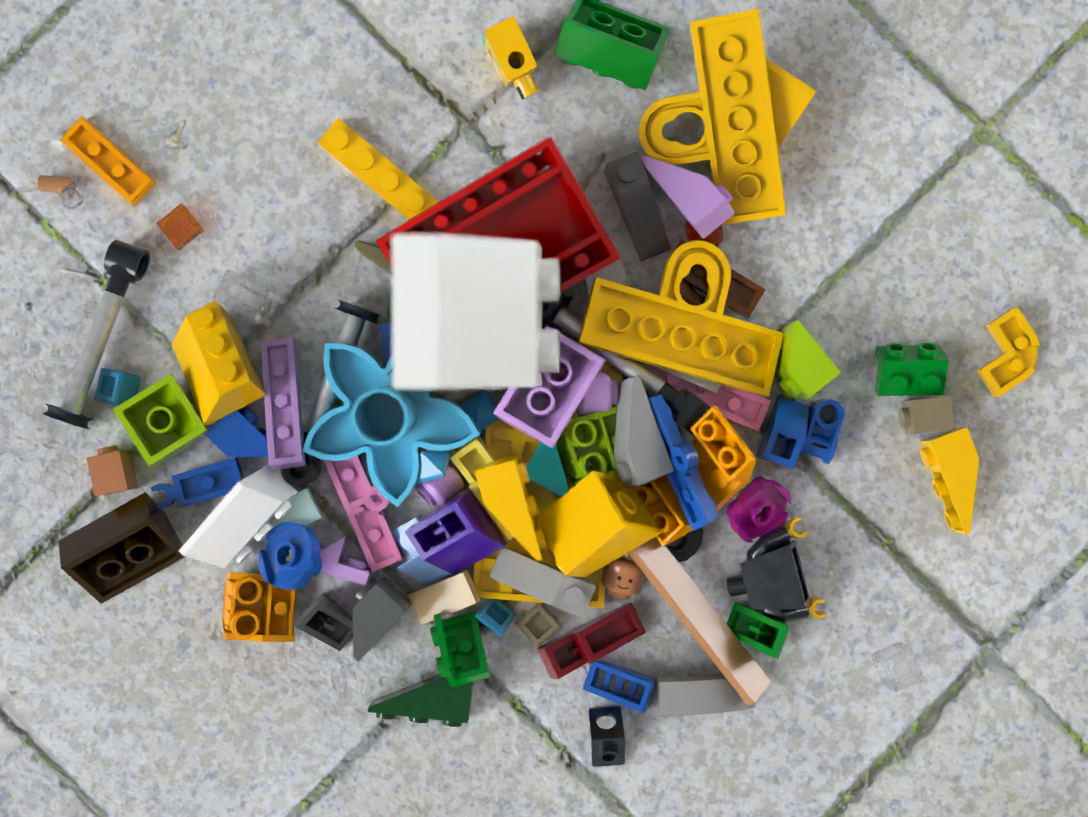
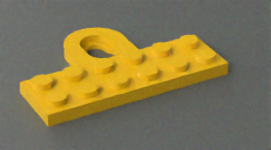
(735, 113)
(680, 335)

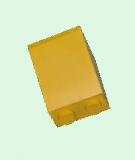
(788, 99)
(596, 524)

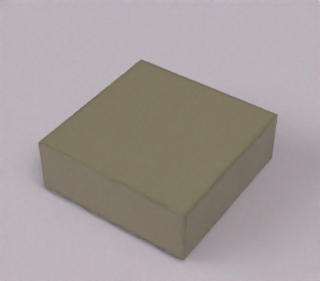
(538, 624)

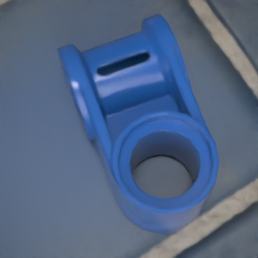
(823, 433)

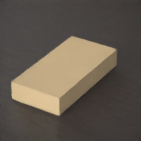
(444, 597)

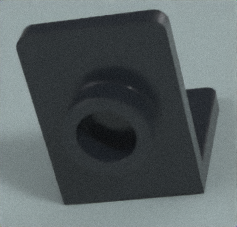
(607, 744)

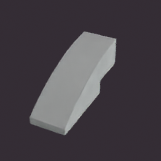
(697, 695)

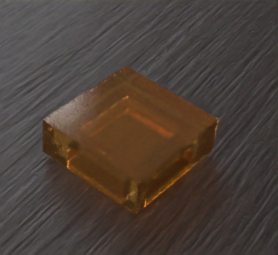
(180, 226)

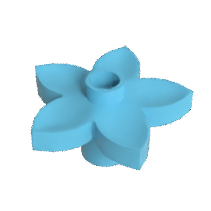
(383, 421)

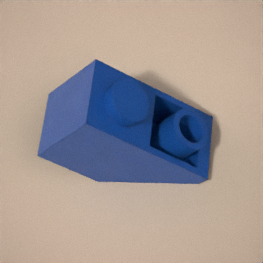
(784, 433)
(239, 435)

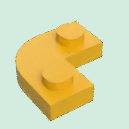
(1019, 352)

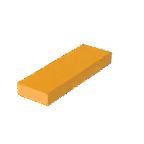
(108, 161)

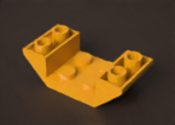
(724, 470)

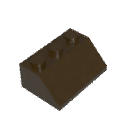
(120, 548)

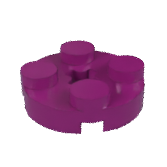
(759, 495)

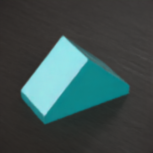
(547, 469)

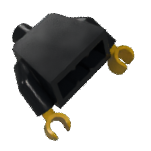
(775, 577)

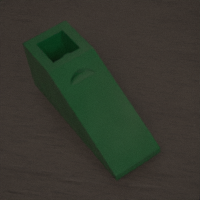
(426, 701)

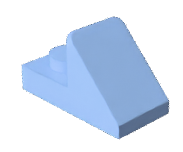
(415, 566)

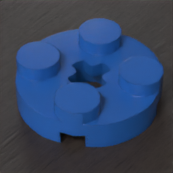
(305, 558)

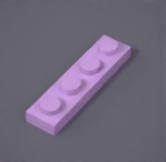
(282, 403)

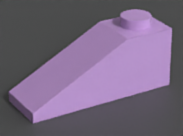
(692, 194)

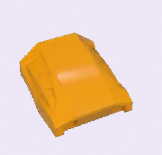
(257, 609)

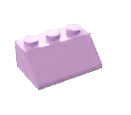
(547, 409)

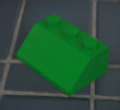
(611, 42)

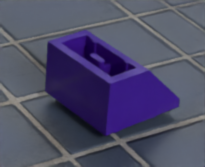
(455, 534)

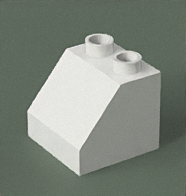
(471, 312)

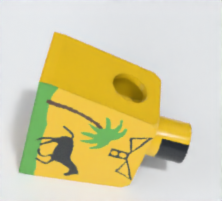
(507, 43)

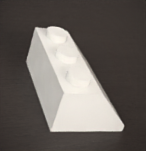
(241, 519)

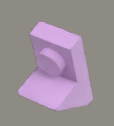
(352, 569)

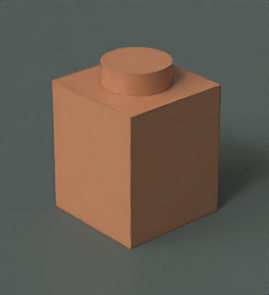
(112, 471)

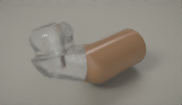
(65, 187)

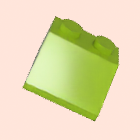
(802, 364)
(161, 421)

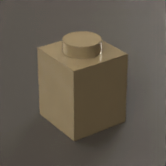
(926, 415)

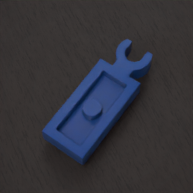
(201, 483)

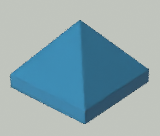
(481, 409)
(432, 465)
(495, 616)

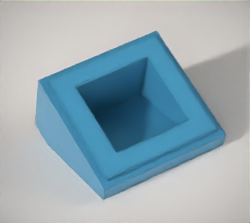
(116, 386)

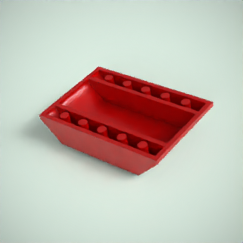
(523, 200)

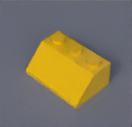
(215, 363)

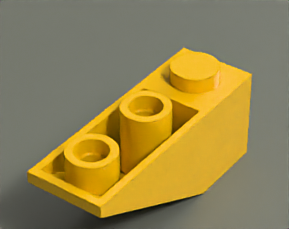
(955, 471)
(507, 498)

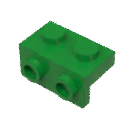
(911, 370)
(461, 649)

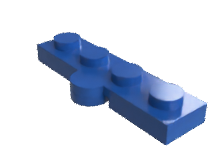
(686, 477)

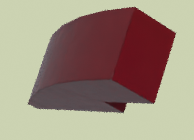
(591, 641)

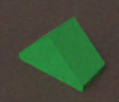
(758, 629)

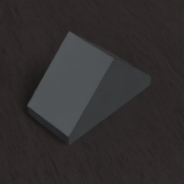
(327, 622)

